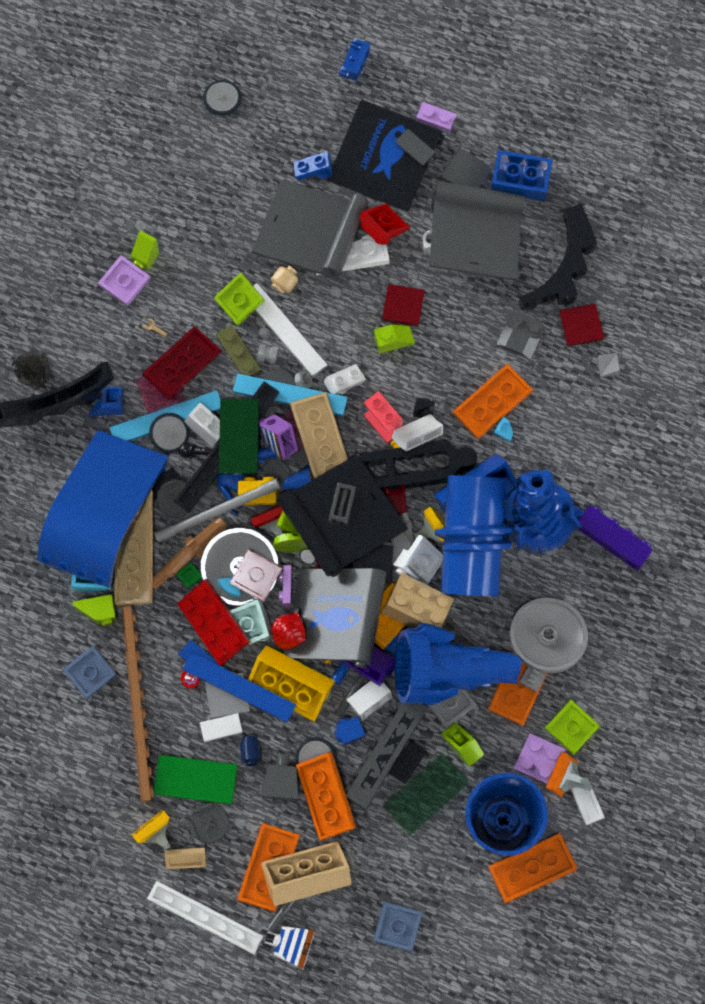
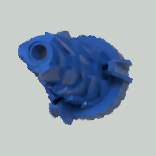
(540, 513)
(435, 670)

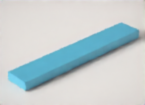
(288, 393)
(140, 426)

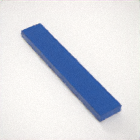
(239, 687)

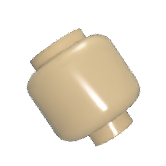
(284, 279)

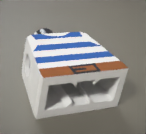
(291, 945)

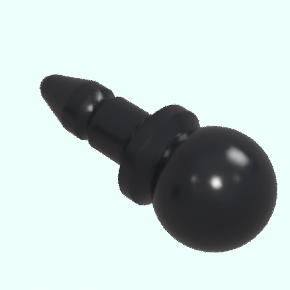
(186, 450)

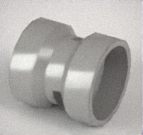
(269, 354)

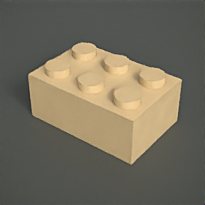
(416, 603)

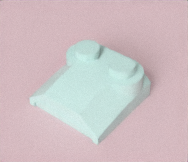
(253, 621)

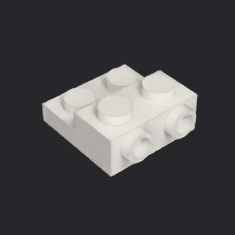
(419, 561)

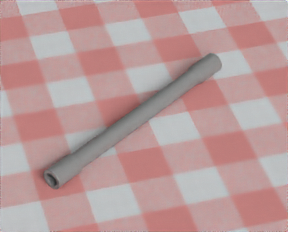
(172, 530)

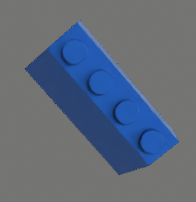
(492, 467)

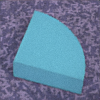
(504, 430)
(224, 583)

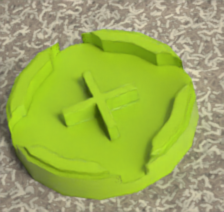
(289, 543)

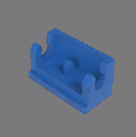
(355, 59)

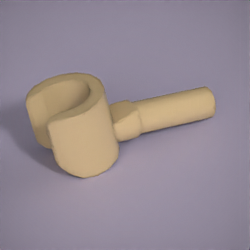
(152, 326)

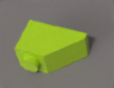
(144, 251)
(393, 337)
(98, 609)
(462, 744)

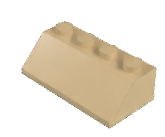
(306, 873)

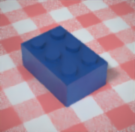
(522, 175)

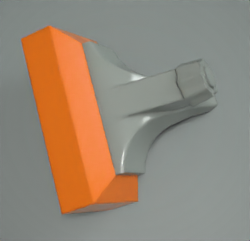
(566, 776)

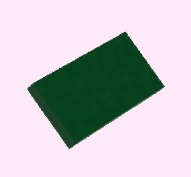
(238, 437)

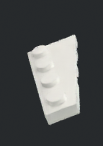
(365, 254)

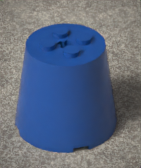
(509, 798)

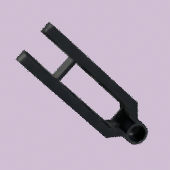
(459, 459)

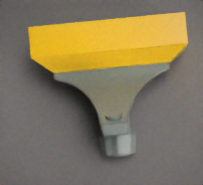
(431, 523)
(154, 831)

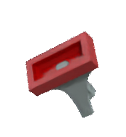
(268, 520)

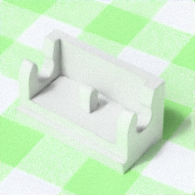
(204, 424)
(369, 699)

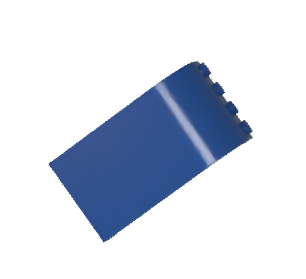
(98, 507)

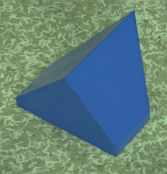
(109, 403)
(298, 479)

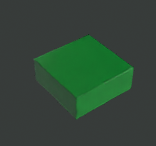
(189, 575)

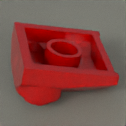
(382, 223)

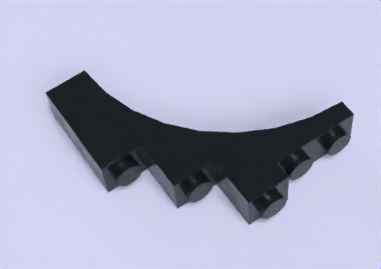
(561, 286)
(57, 401)

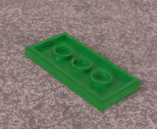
(195, 779)

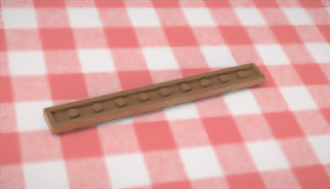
(138, 712)

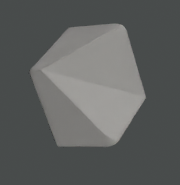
(608, 365)

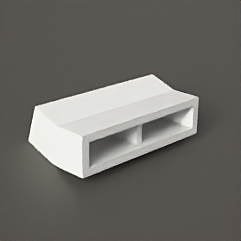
(417, 432)

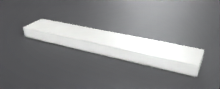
(289, 335)
(205, 917)

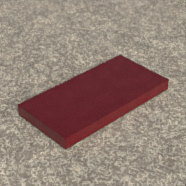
(181, 363)

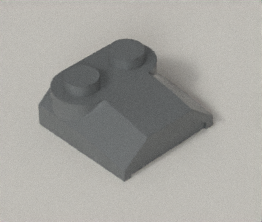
(521, 334)

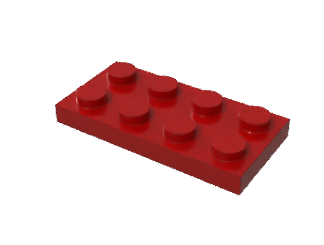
(213, 622)

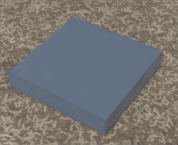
(89, 672)
(397, 926)

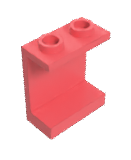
(382, 416)

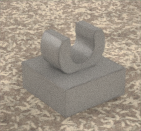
(532, 679)

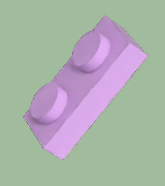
(436, 117)
(286, 579)

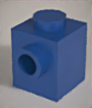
(349, 731)

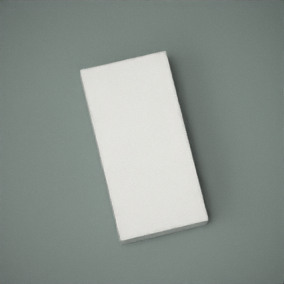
(221, 727)
(587, 805)

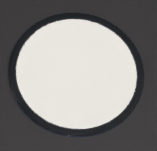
(307, 557)

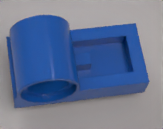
(314, 165)

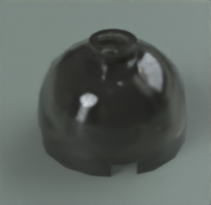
(30, 366)

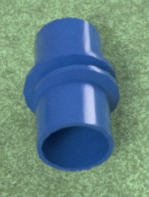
(473, 535)

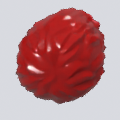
(288, 631)

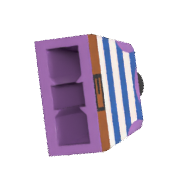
(278, 436)

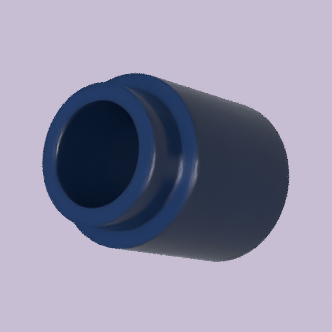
(250, 751)

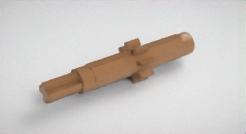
(193, 548)

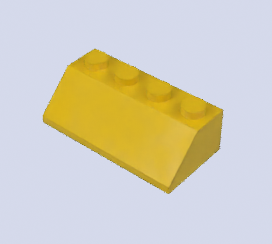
(291, 681)

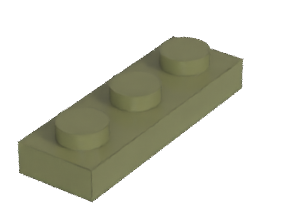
(238, 351)

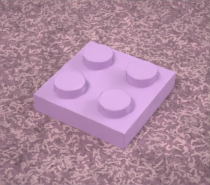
(124, 280)
(538, 758)

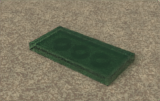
(426, 794)

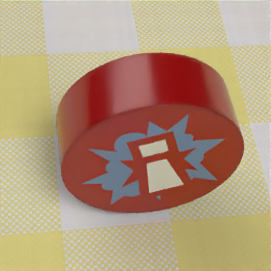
(189, 681)

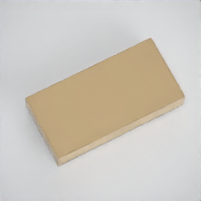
(185, 858)

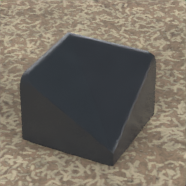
(423, 408)

